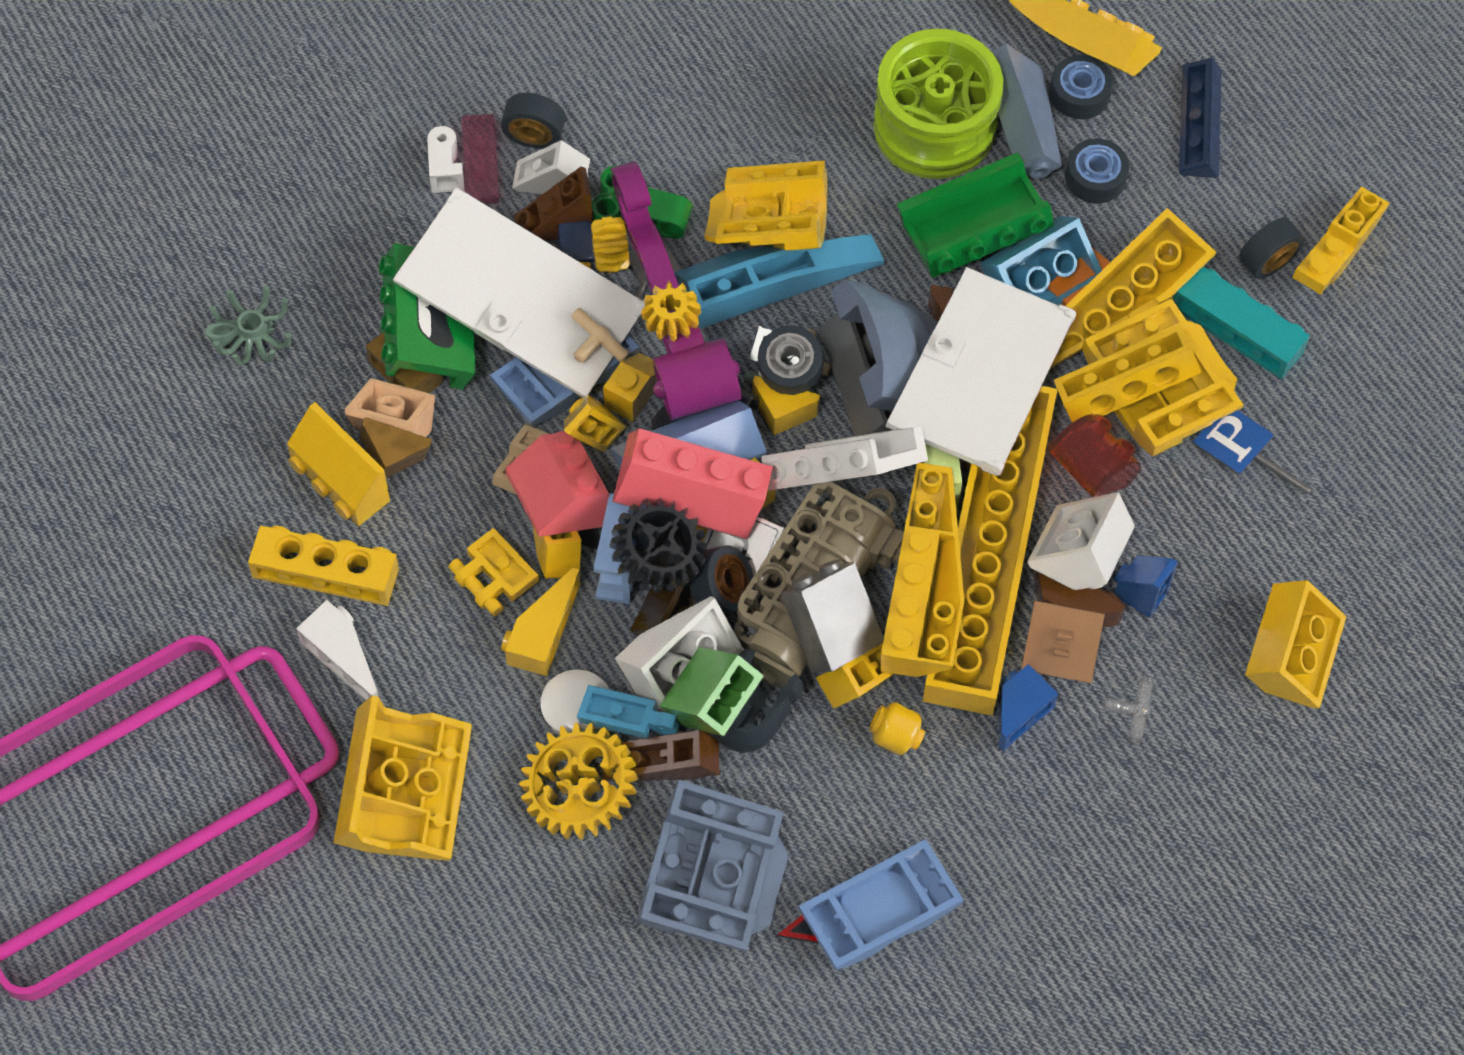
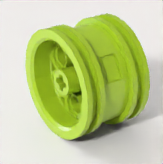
(938, 79)

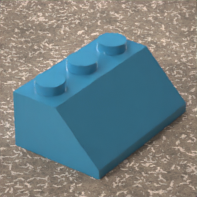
(1043, 257)

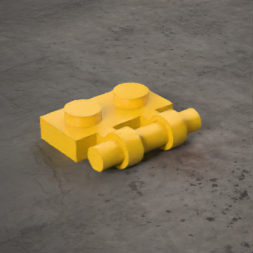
(501, 564)

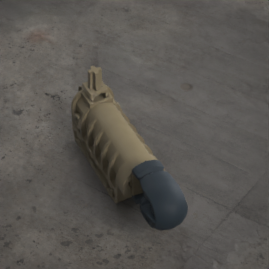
(846, 531)

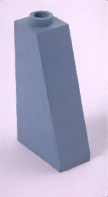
(1027, 113)

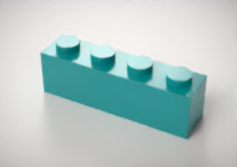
(1241, 322)

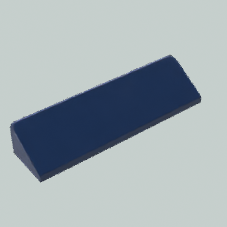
(1200, 119)

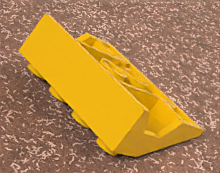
(402, 782)

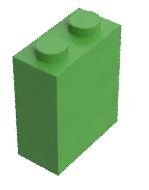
(711, 690)

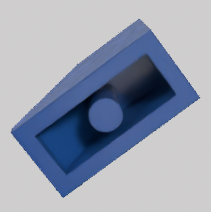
(1145, 582)
(1022, 704)

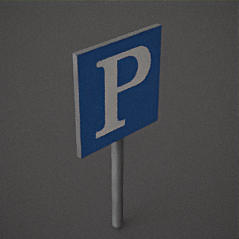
(1237, 442)

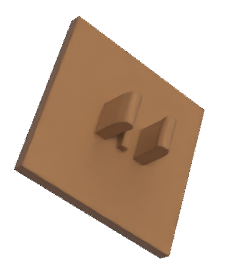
(1063, 641)

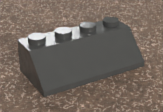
(850, 358)

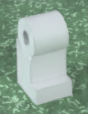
(442, 152)

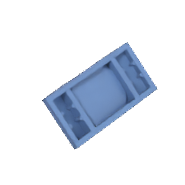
(540, 396)
(881, 905)

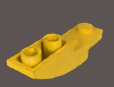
(1341, 241)

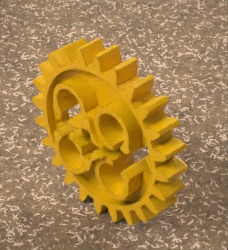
(577, 811)

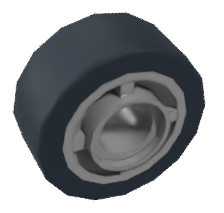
(790, 378)

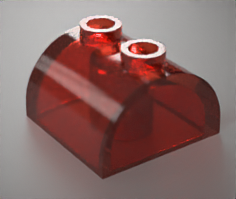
(1095, 455)

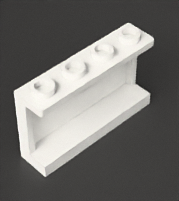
(847, 458)

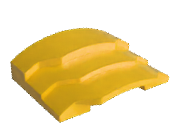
(771, 206)
(1183, 408)

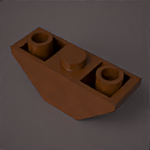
(563, 203)
(1089, 599)

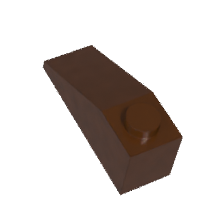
(673, 757)

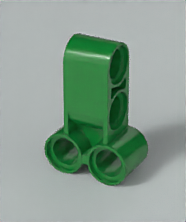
(668, 210)

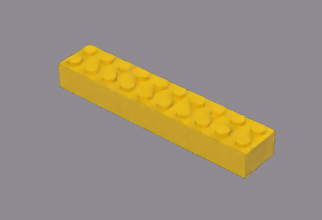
(992, 554)

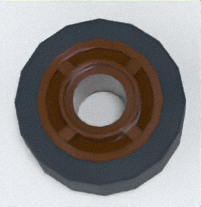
(723, 577)

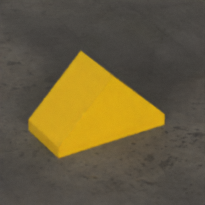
(784, 410)

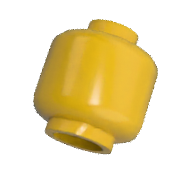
(896, 728)

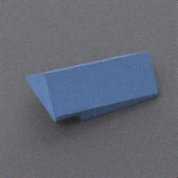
(723, 429)

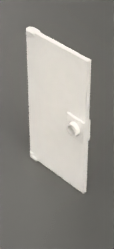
(516, 290)
(982, 370)

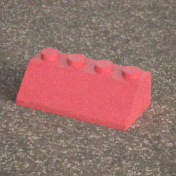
(714, 485)

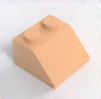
(393, 406)

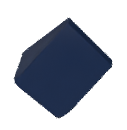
(576, 240)

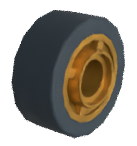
(533, 120)
(1271, 248)

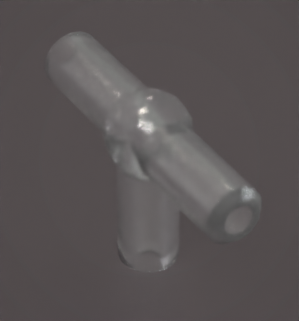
(1138, 710)

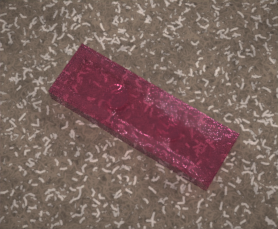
(480, 157)

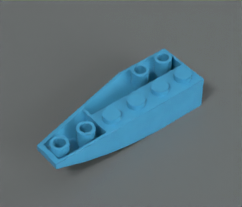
(766, 275)

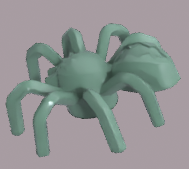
(249, 327)

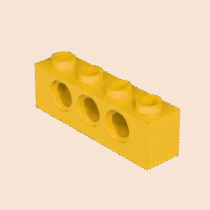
(1128, 375)
(371, 585)

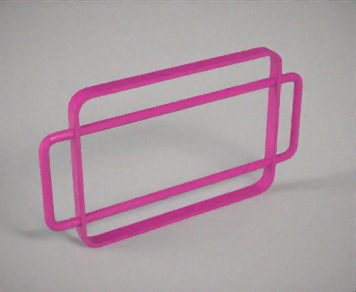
(296, 782)

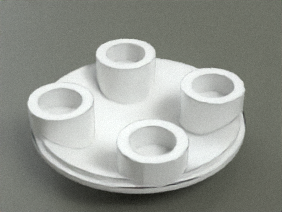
(564, 696)

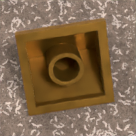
(391, 446)

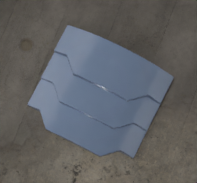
(896, 336)
(714, 868)

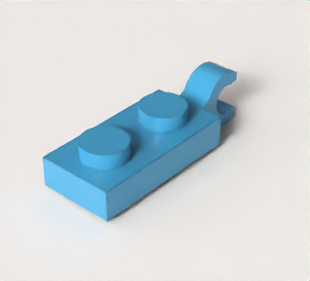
(624, 713)

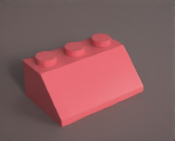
(558, 485)

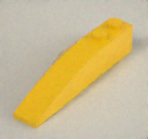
(1136, 280)

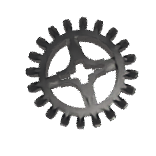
(678, 565)

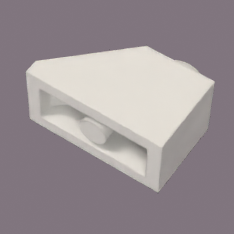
(547, 167)

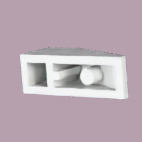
(333, 640)

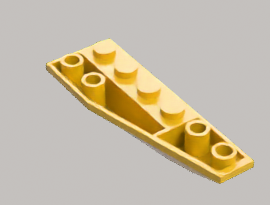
(1093, 34)
(928, 581)

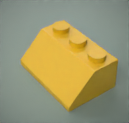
(337, 466)
(1296, 643)

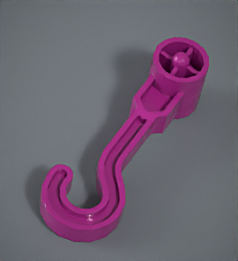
(693, 372)

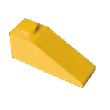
(592, 423)
(541, 626)
(853, 678)

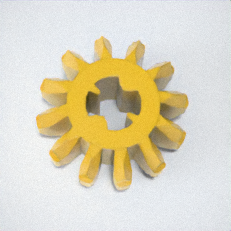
(610, 244)
(674, 323)

